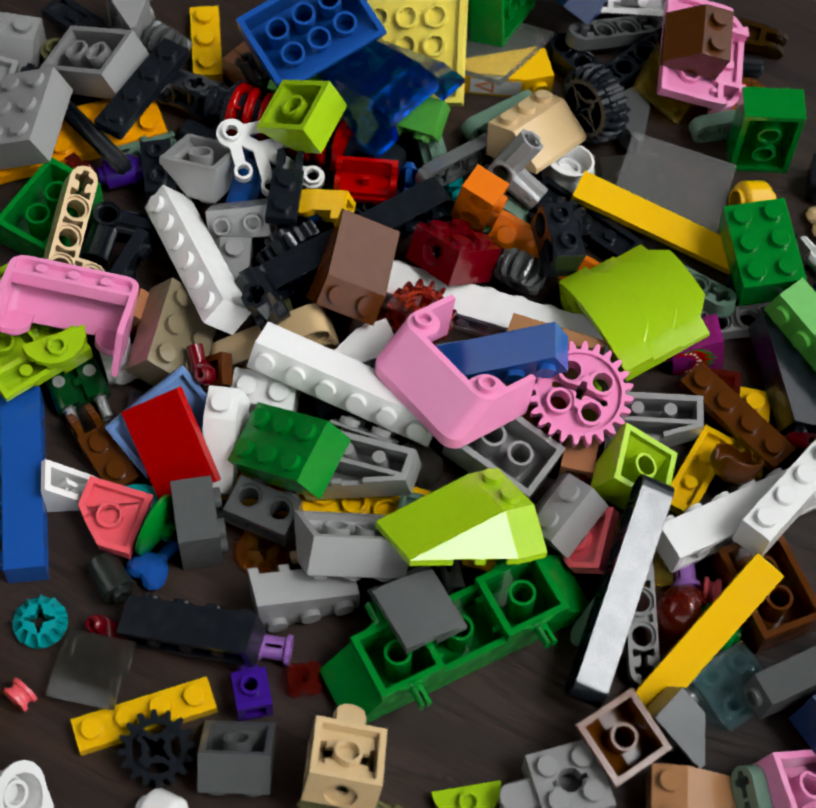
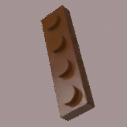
(738, 417)

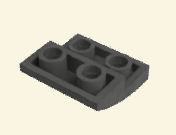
(418, 610)

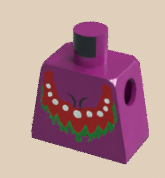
(707, 350)

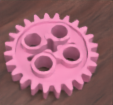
(569, 421)

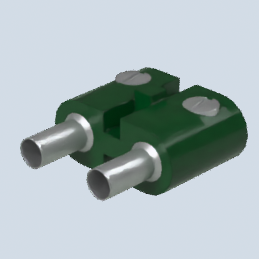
(78, 388)

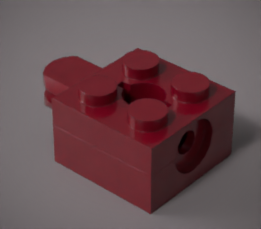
(453, 252)

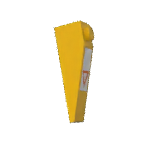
(532, 76)

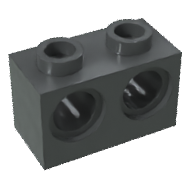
(258, 518)

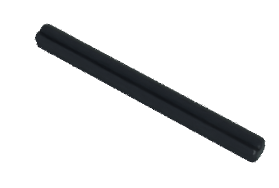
(93, 136)

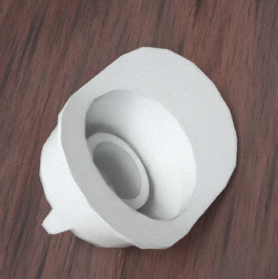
(24, 786)

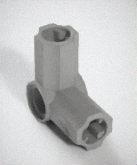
(514, 159)

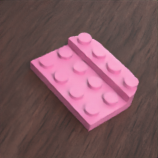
(716, 94)

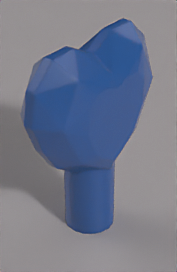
(153, 566)

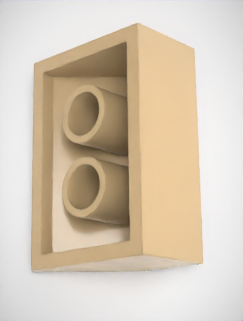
(545, 116)

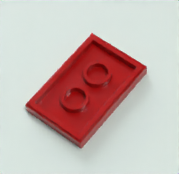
(169, 440)

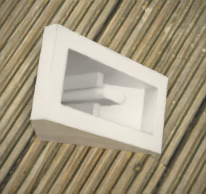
(62, 486)

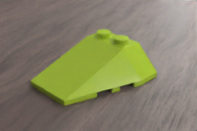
(467, 520)

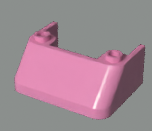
(67, 296)
(437, 391)

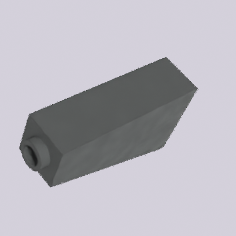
(782, 684)

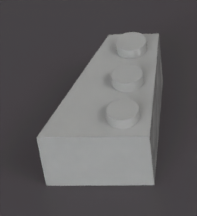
(665, 417)
(373, 470)
(294, 597)

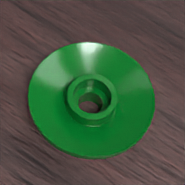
(156, 526)

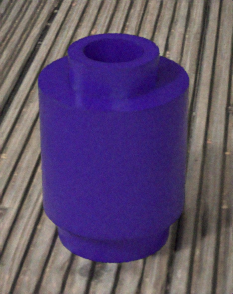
(109, 176)

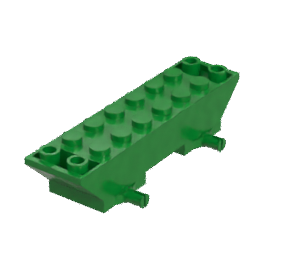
(502, 615)

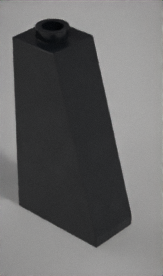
(786, 377)

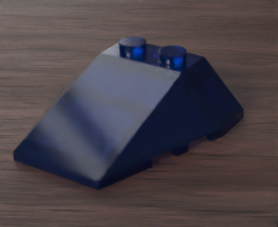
(384, 87)

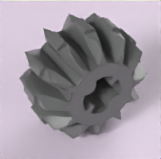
(158, 30)
(520, 271)

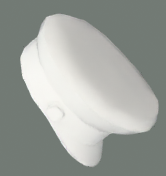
(570, 168)

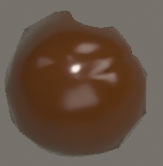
(734, 465)

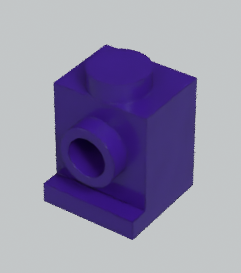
(252, 703)

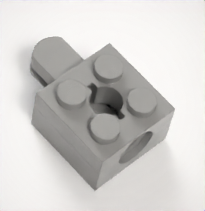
(559, 779)

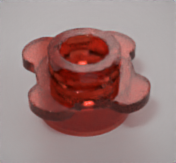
(295, 674)

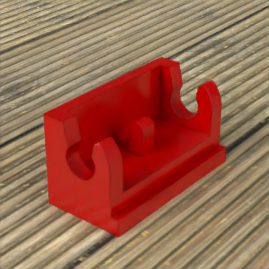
(366, 178)

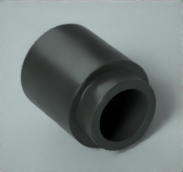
(110, 578)

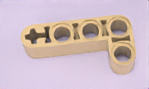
(72, 227)
(307, 321)

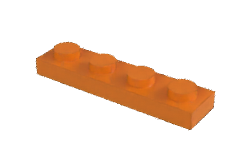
(515, 233)

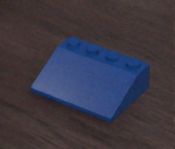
(307, 35)

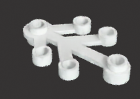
(263, 151)

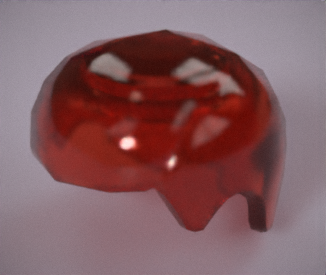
(679, 608)

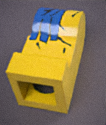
(324, 205)

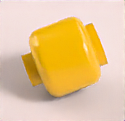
(750, 192)

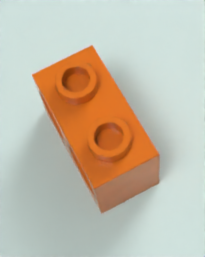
(481, 199)

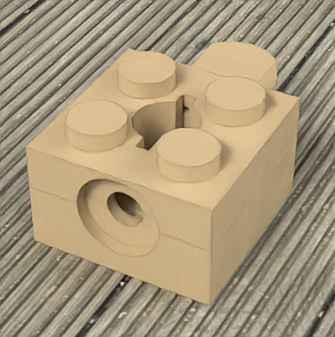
(346, 755)

